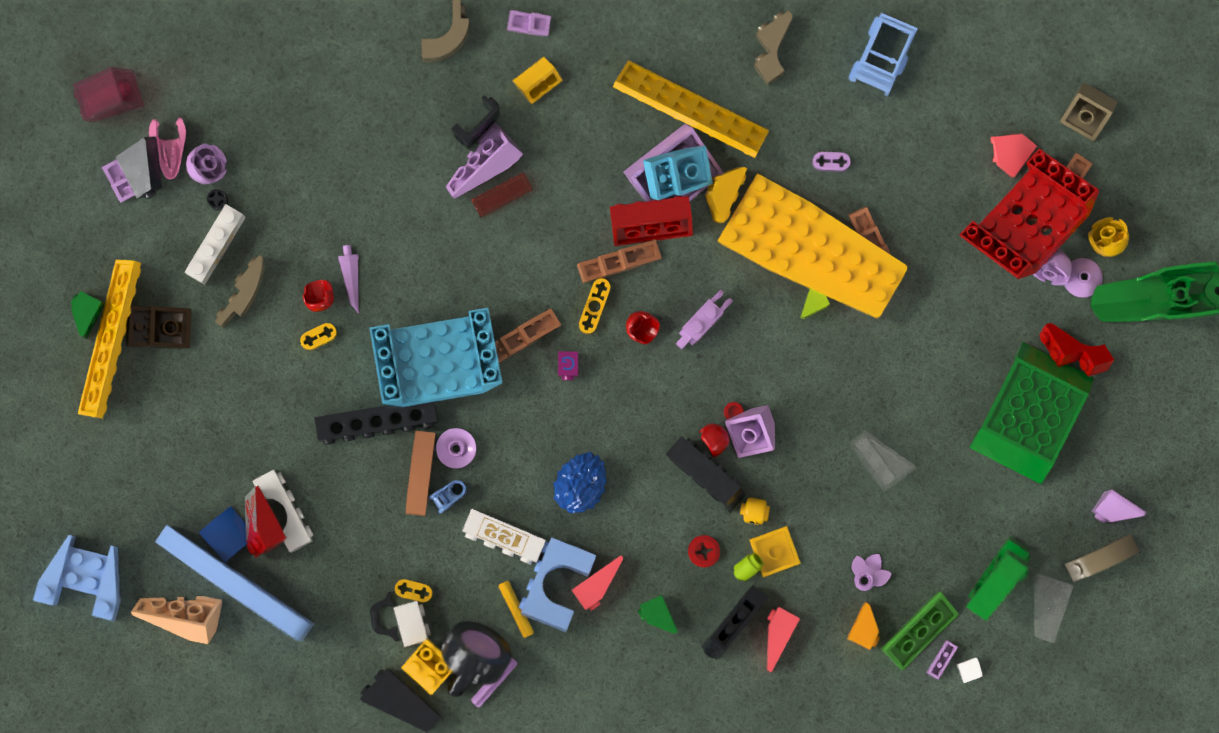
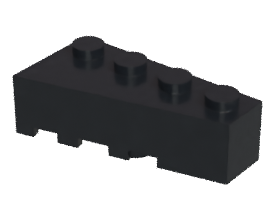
(706, 473)

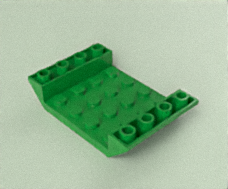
(1032, 414)

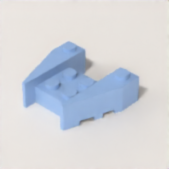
(82, 572)

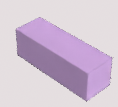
(942, 659)

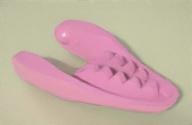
(169, 151)

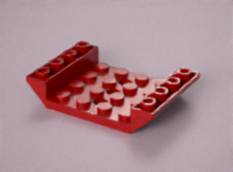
(1046, 193)

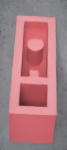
(594, 587)
(779, 631)

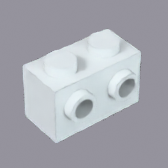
(411, 623)

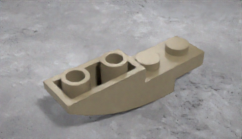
(249, 285)

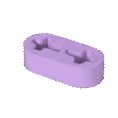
(831, 156)

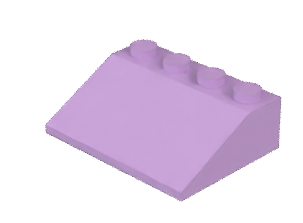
(682, 138)

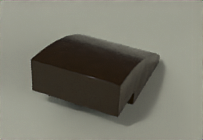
(158, 327)

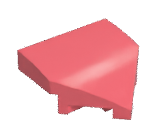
(1012, 152)

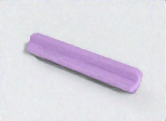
(486, 690)

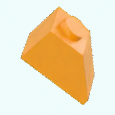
(865, 629)

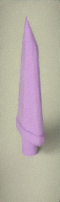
(349, 269)

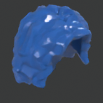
(580, 483)

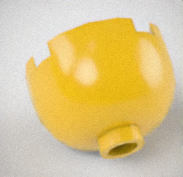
(1109, 237)

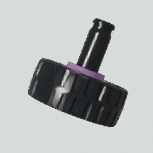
(474, 655)

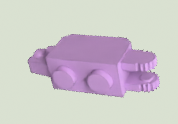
(702, 321)

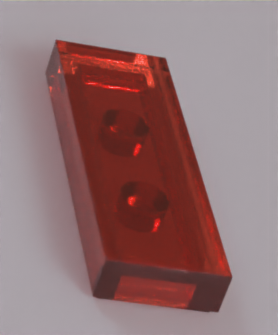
(502, 195)

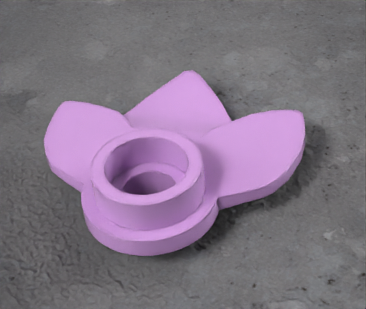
(871, 570)

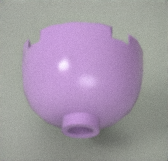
(206, 164)
(1056, 269)

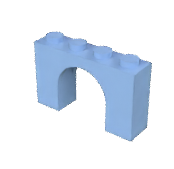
(537, 605)

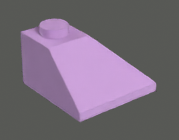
(752, 431)
(1114, 508)

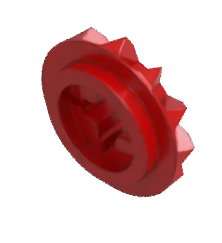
(695, 546)

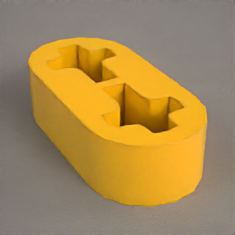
(321, 340)
(412, 595)

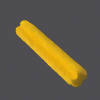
(513, 605)

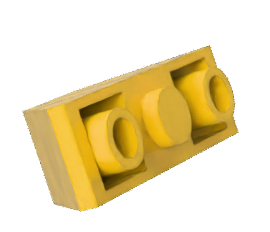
(724, 192)

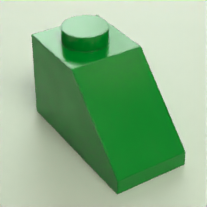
(85, 312)
(657, 614)

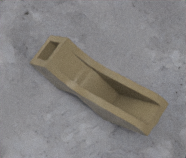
(770, 38)

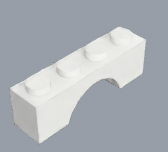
(295, 530)

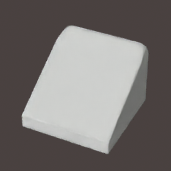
(969, 669)

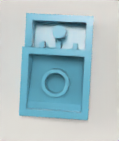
(677, 172)

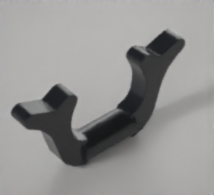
(375, 618)

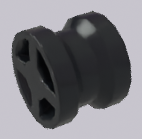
(215, 197)

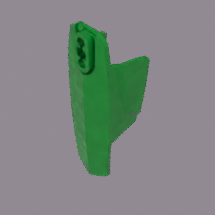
(1160, 295)

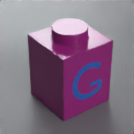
(567, 365)

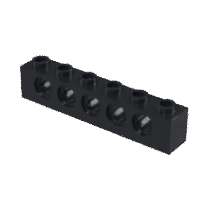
(325, 423)

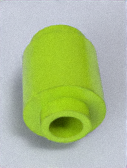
(748, 567)

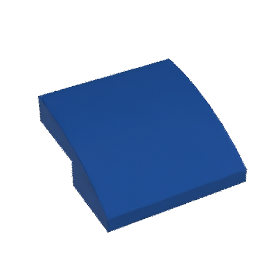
(226, 534)

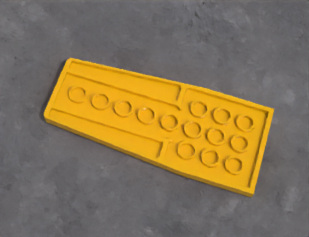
(811, 248)

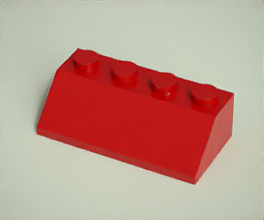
(651, 220)

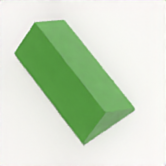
(920, 630)

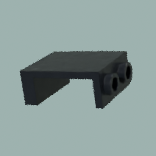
(468, 140)

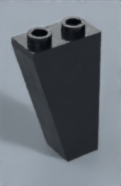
(734, 622)
(399, 700)

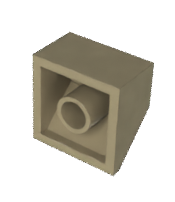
(1088, 111)

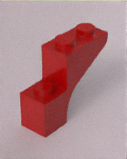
(1066, 350)

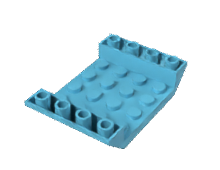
(436, 360)

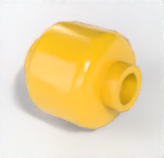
(755, 511)

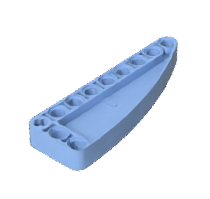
(235, 584)

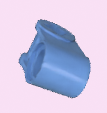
(447, 496)

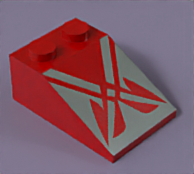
(262, 527)

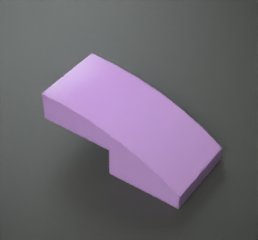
(528, 23)
(118, 181)

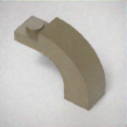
(447, 45)
(1102, 558)

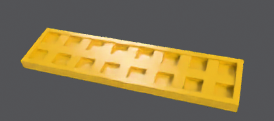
(691, 108)

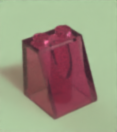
(107, 94)

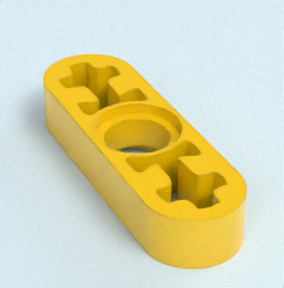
(602, 303)

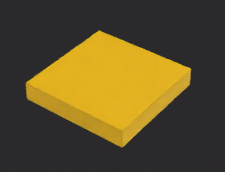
(775, 550)

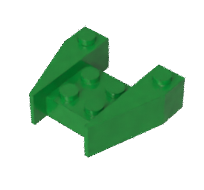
(999, 578)

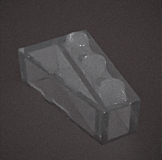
(880, 461)

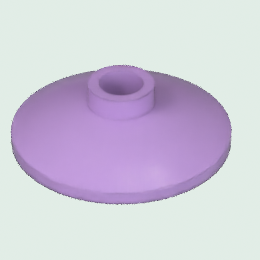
(1080, 287)
(445, 446)

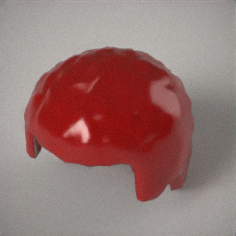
(318, 295)
(642, 327)
(715, 438)

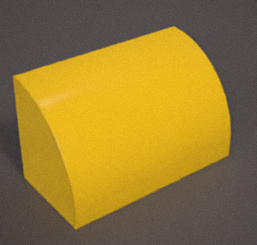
(537, 80)

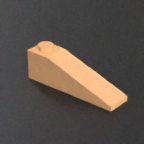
(190, 619)

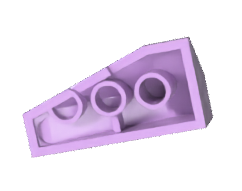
(493, 156)

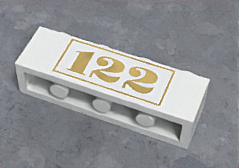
(215, 244)
(504, 536)

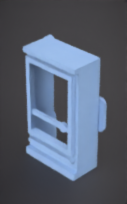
(876, 76)

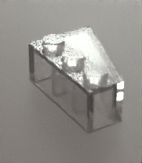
(1050, 606)

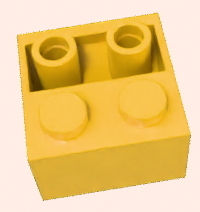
(427, 667)

